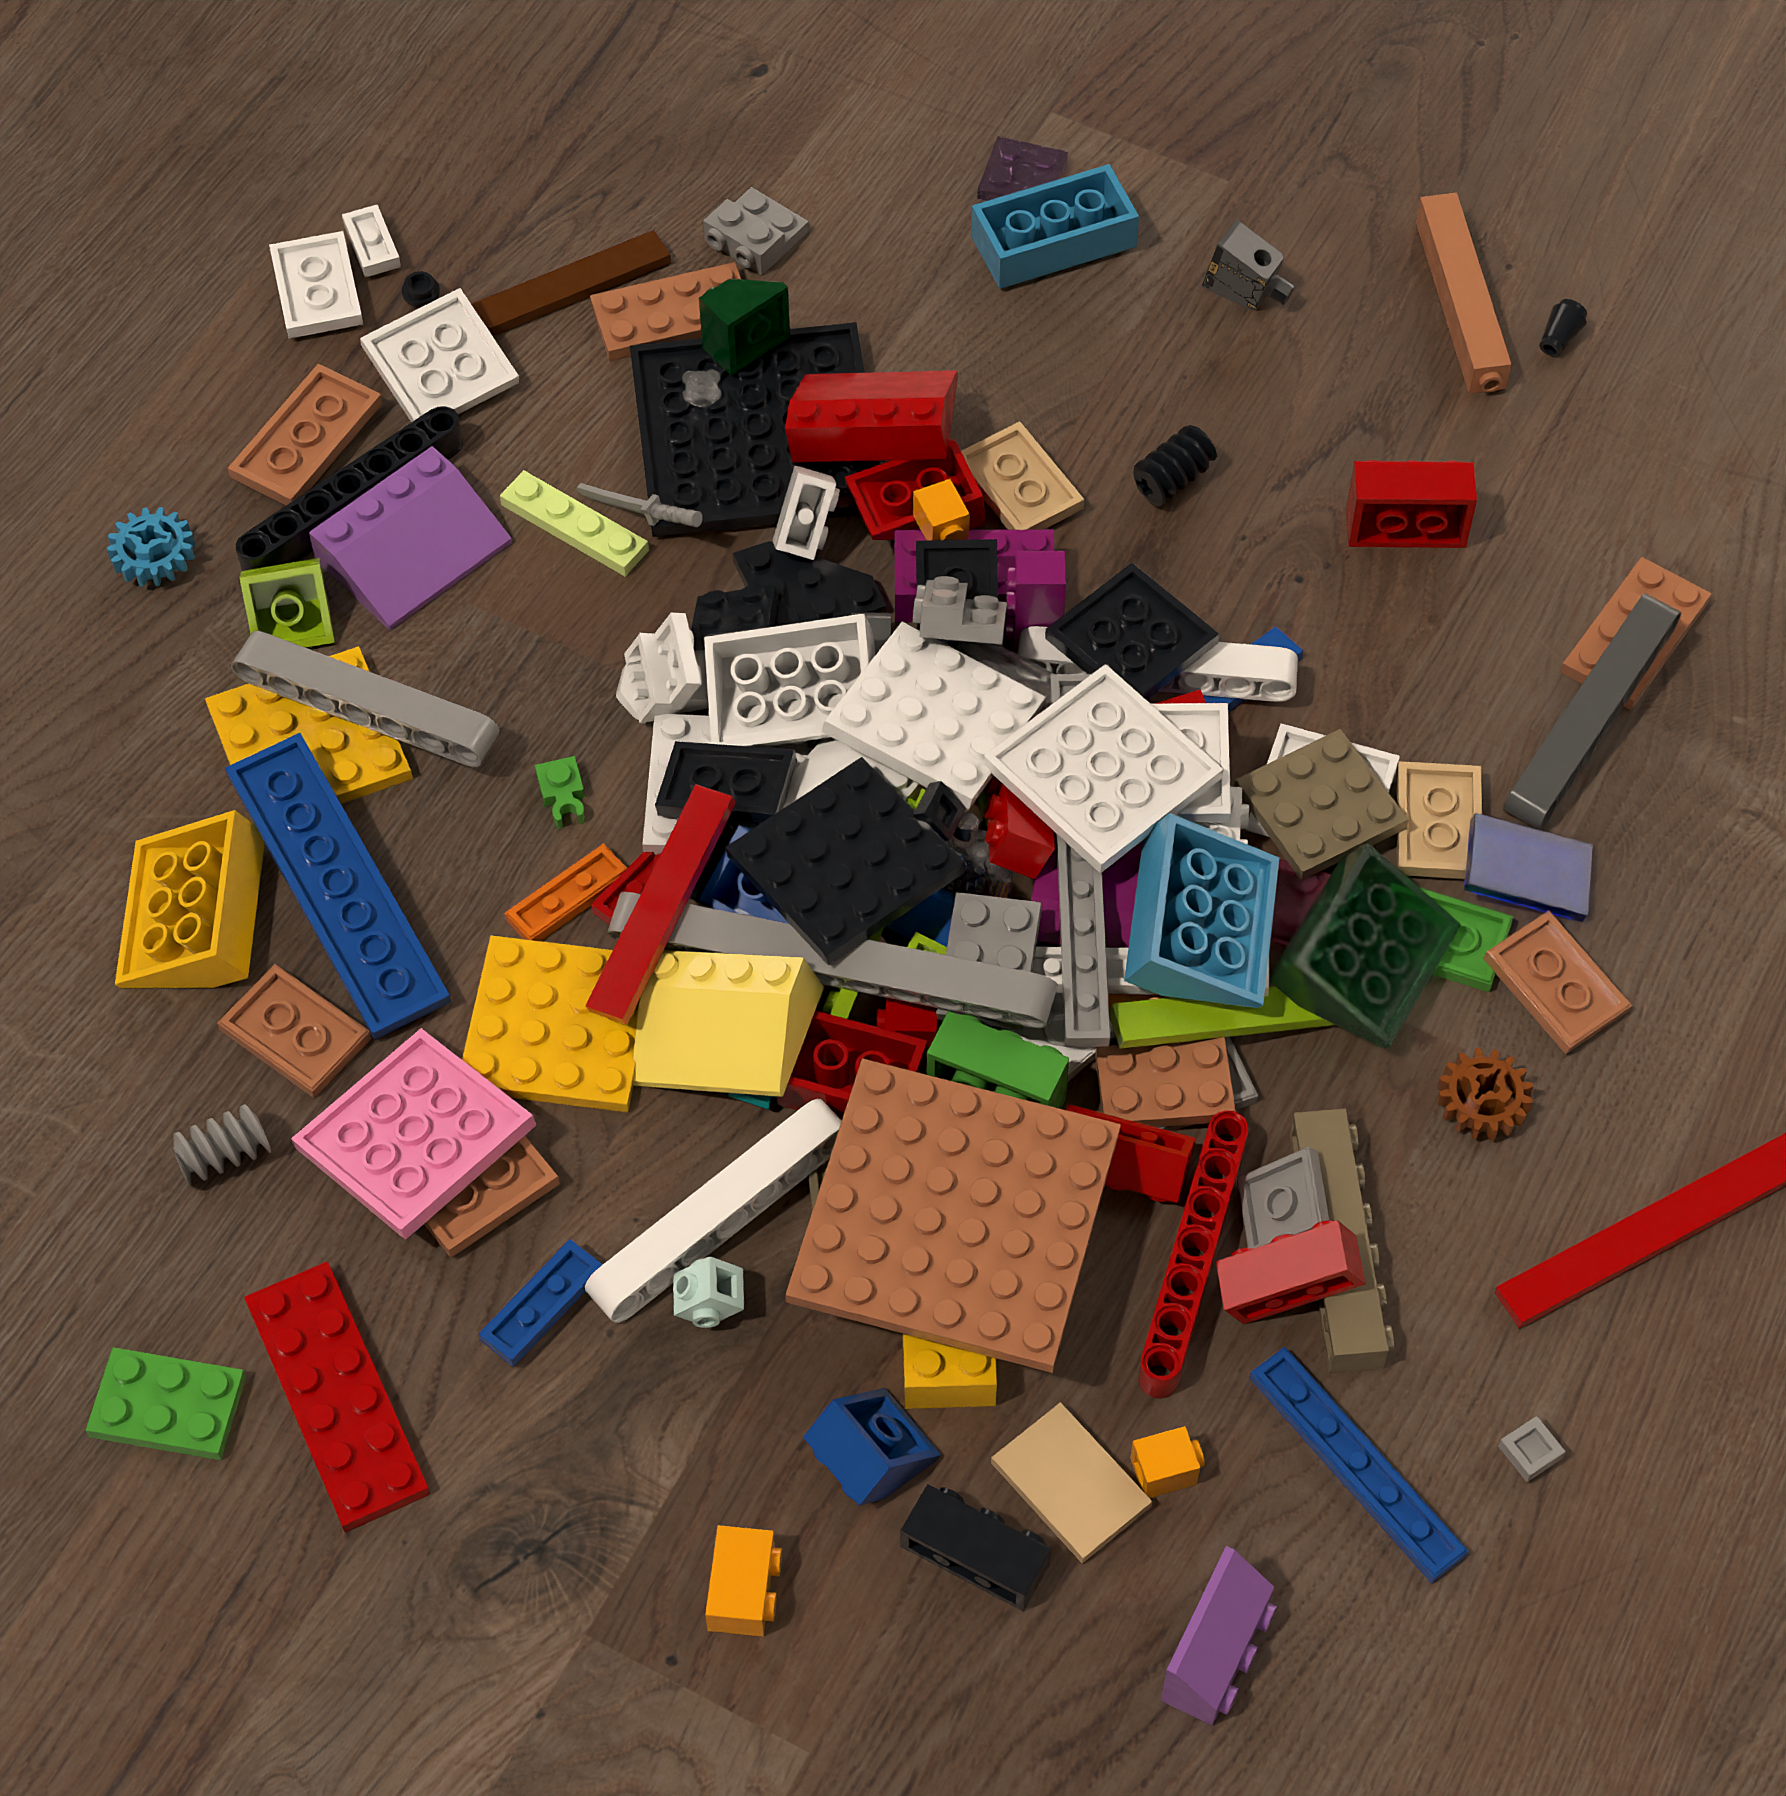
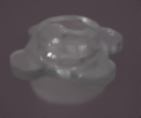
(701, 387)

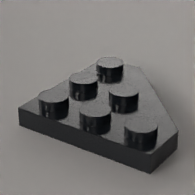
(808, 587)

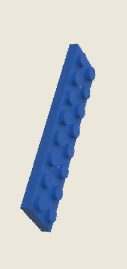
(338, 886)

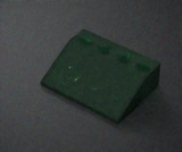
(1365, 948)

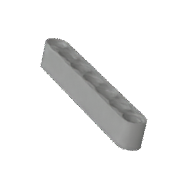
(365, 698)

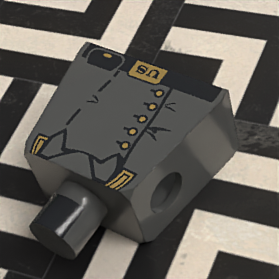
(1246, 269)

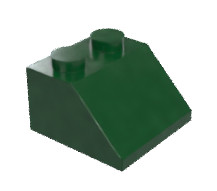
(743, 320)

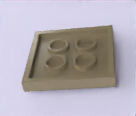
(1321, 804)

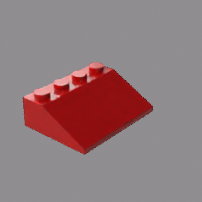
(871, 416)

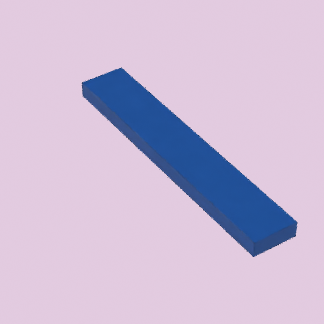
(1358, 1465)

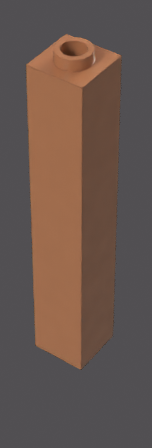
(1463, 293)

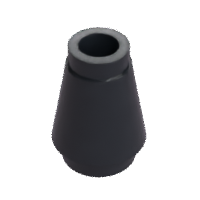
(1563, 326)

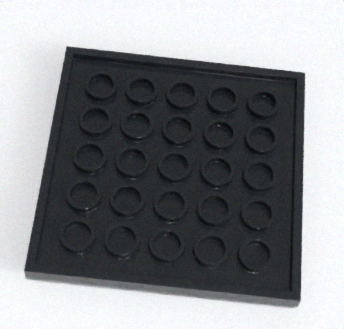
(734, 453)

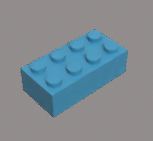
(1054, 226)

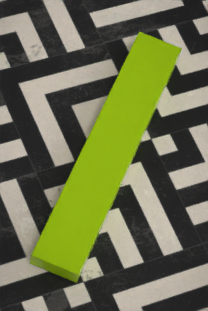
(1190, 1020)

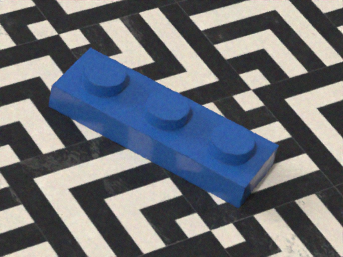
(539, 1303)

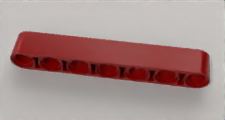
(1191, 1270)

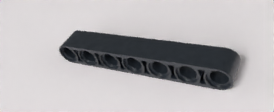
(286, 535)

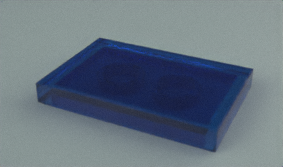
(1528, 867)

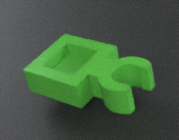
(562, 788)

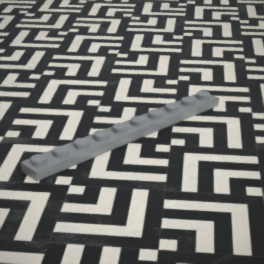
(1081, 931)

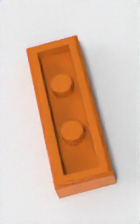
(565, 895)

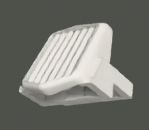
(664, 672)

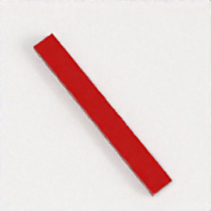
(1645, 1234)

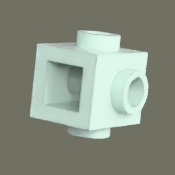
(708, 1292)

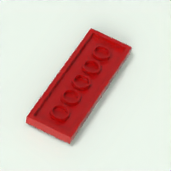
(337, 1397)

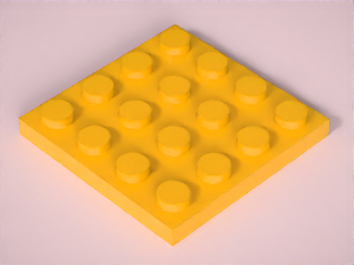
(349, 755)
(539, 1037)

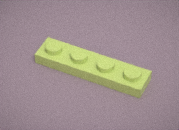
(574, 523)

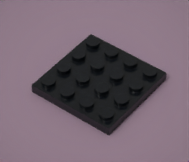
(845, 860)

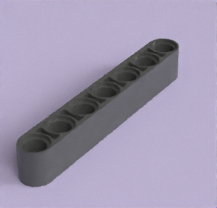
(1592, 711)

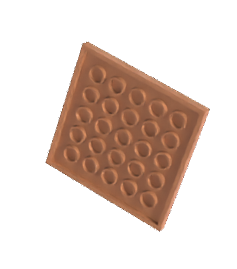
(954, 1215)

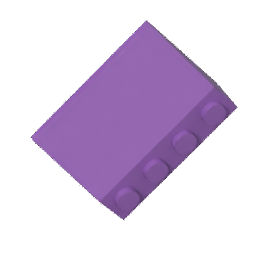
(409, 538)

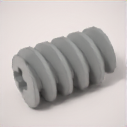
(219, 1143)

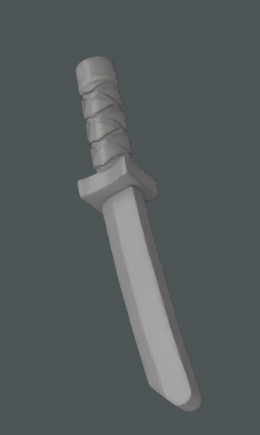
(651, 508)

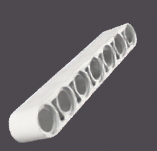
(1223, 671)
(715, 1211)

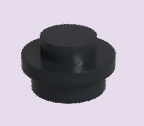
(420, 289)

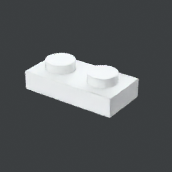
(371, 240)

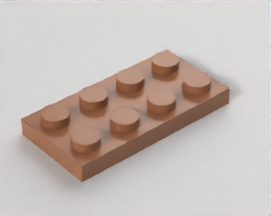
(655, 309)
(305, 435)
(1656, 582)

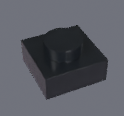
(940, 810)

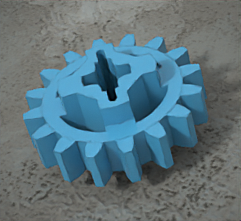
(151, 546)

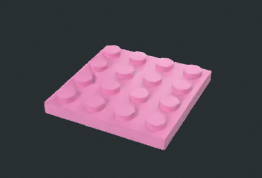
(413, 1133)

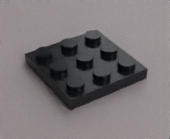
(1134, 631)

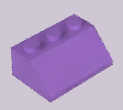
(1219, 1639)

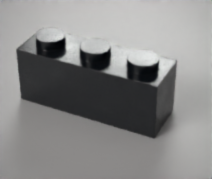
(976, 1546)

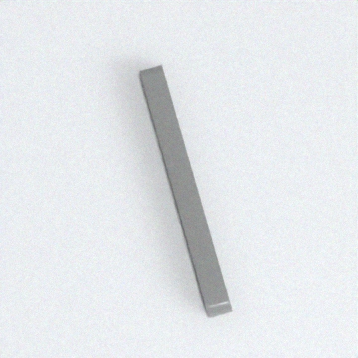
(869, 967)

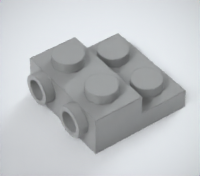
(754, 230)
(950, 616)

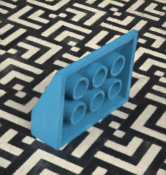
(1202, 915)

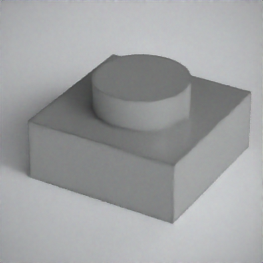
(1531, 1449)

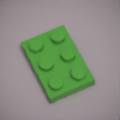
(166, 1403)

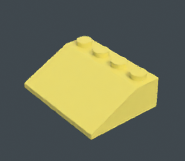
(724, 1022)

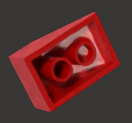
(886, 491)

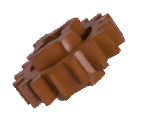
(1494, 1109)

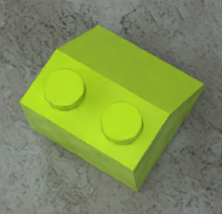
(289, 602)

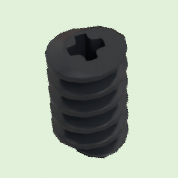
(1174, 464)

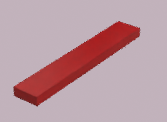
(660, 904)

